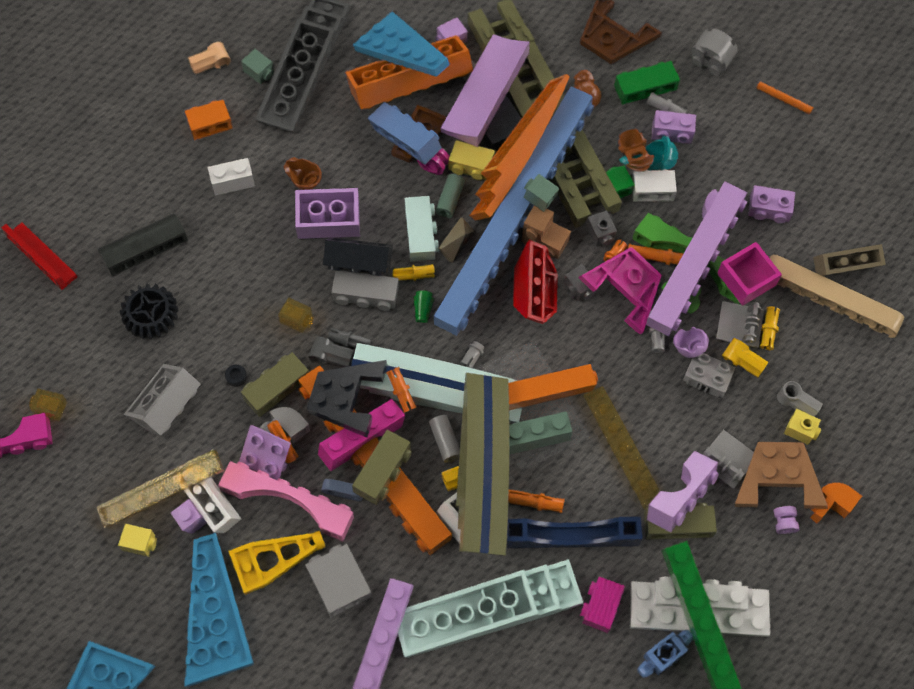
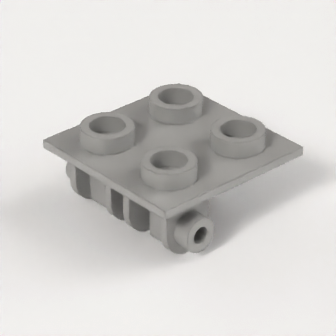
(740, 323)
(709, 373)
(731, 456)

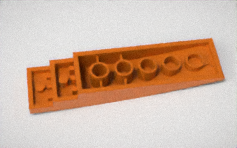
(517, 149)

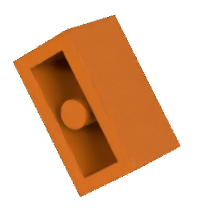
(208, 119)

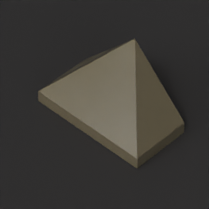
(456, 240)

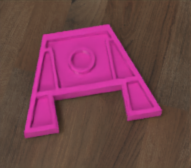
(633, 278)

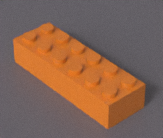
(385, 80)

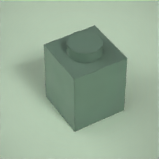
(258, 66)
(540, 192)

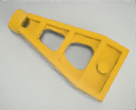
(247, 566)

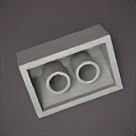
(163, 399)

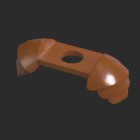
(634, 143)

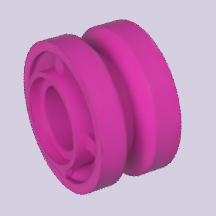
(437, 163)

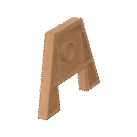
(781, 466)

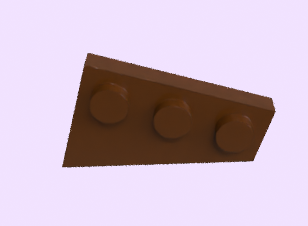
(431, 121)

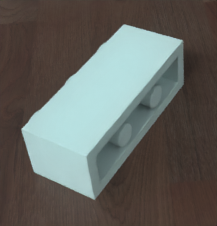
(421, 228)

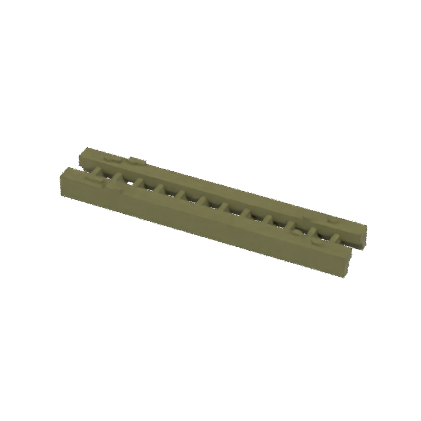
(517, 94)

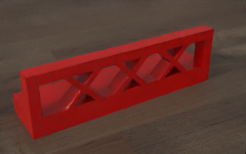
(40, 255)

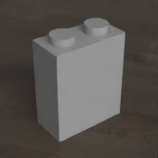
(338, 580)

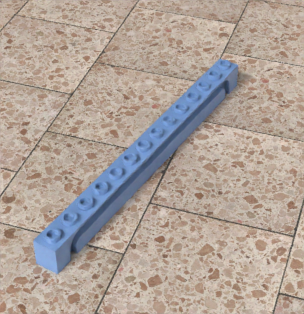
(511, 214)

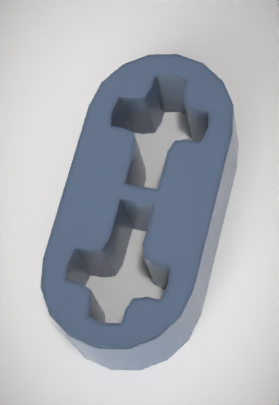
(339, 489)

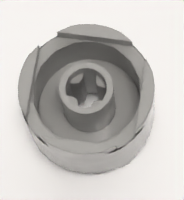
(714, 51)

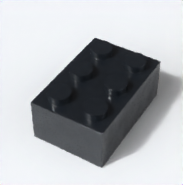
(357, 256)

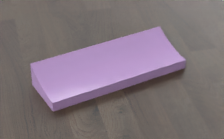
(485, 89)

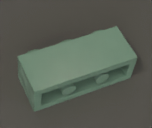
(539, 432)

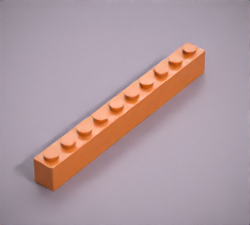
(402, 494)

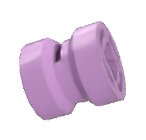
(786, 519)

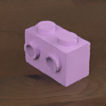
(676, 126)
(771, 204)

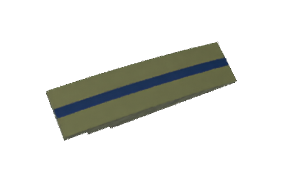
(484, 466)

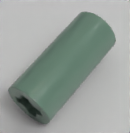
(450, 195)

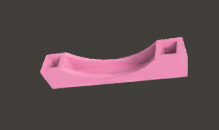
(244, 483)

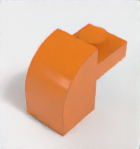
(839, 498)

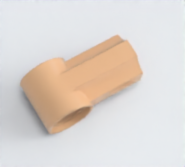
(214, 57)

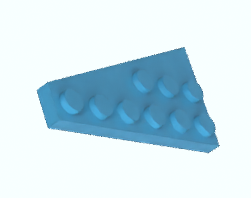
(214, 625)
(108, 670)

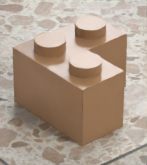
(541, 229)

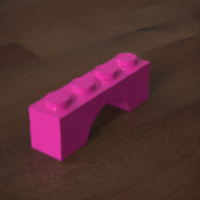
(32, 433)
(343, 444)

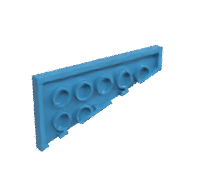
(401, 45)

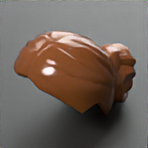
(585, 82)
(305, 170)

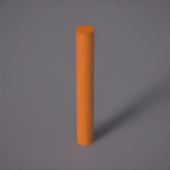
(784, 97)

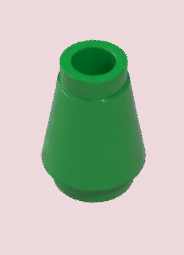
(423, 304)

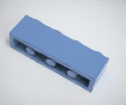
(405, 132)

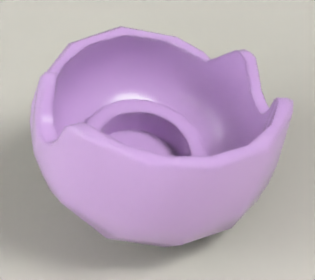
(691, 342)

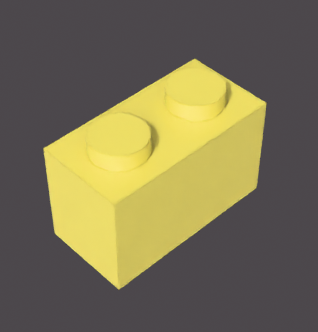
(469, 159)

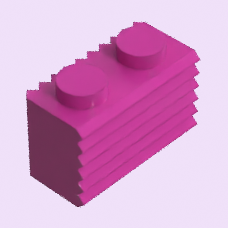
(602, 605)

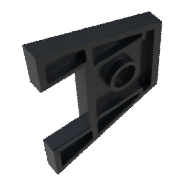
(337, 392)

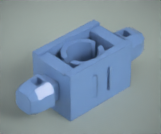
(678, 644)

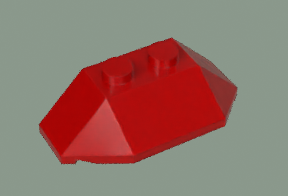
(535, 283)

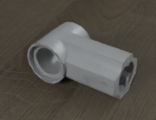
(800, 399)

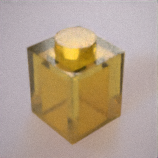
(296, 315)
(49, 403)

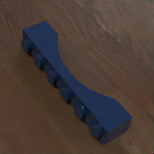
(602, 533)

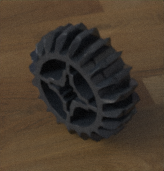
(167, 304)

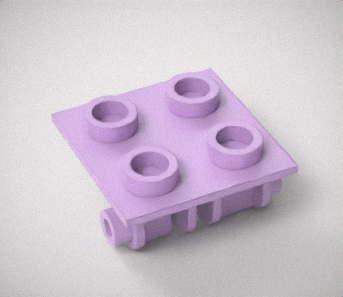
(265, 452)

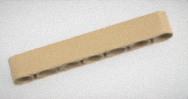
(838, 297)

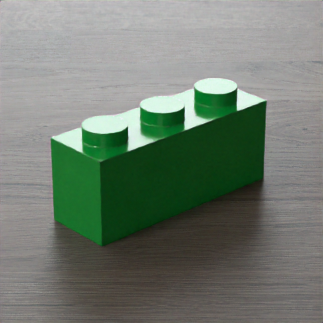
(645, 80)

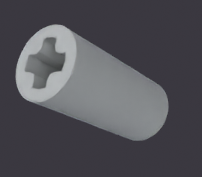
(445, 438)

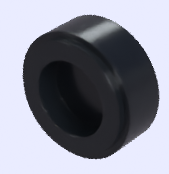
(235, 375)

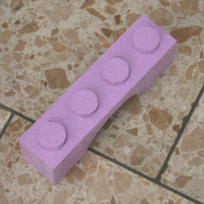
(670, 507)

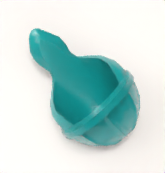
(664, 154)

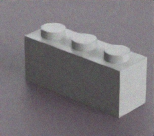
(365, 290)

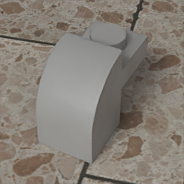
(290, 421)

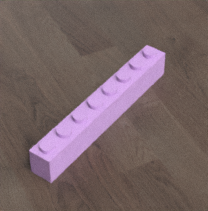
(696, 258)

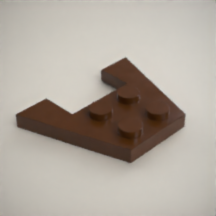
(609, 38)

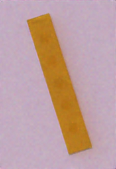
(622, 446)
(160, 488)

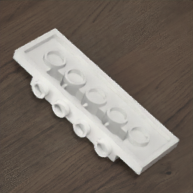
(734, 606)

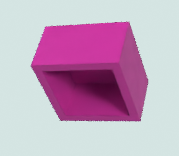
(749, 273)

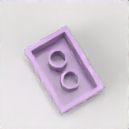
(327, 213)

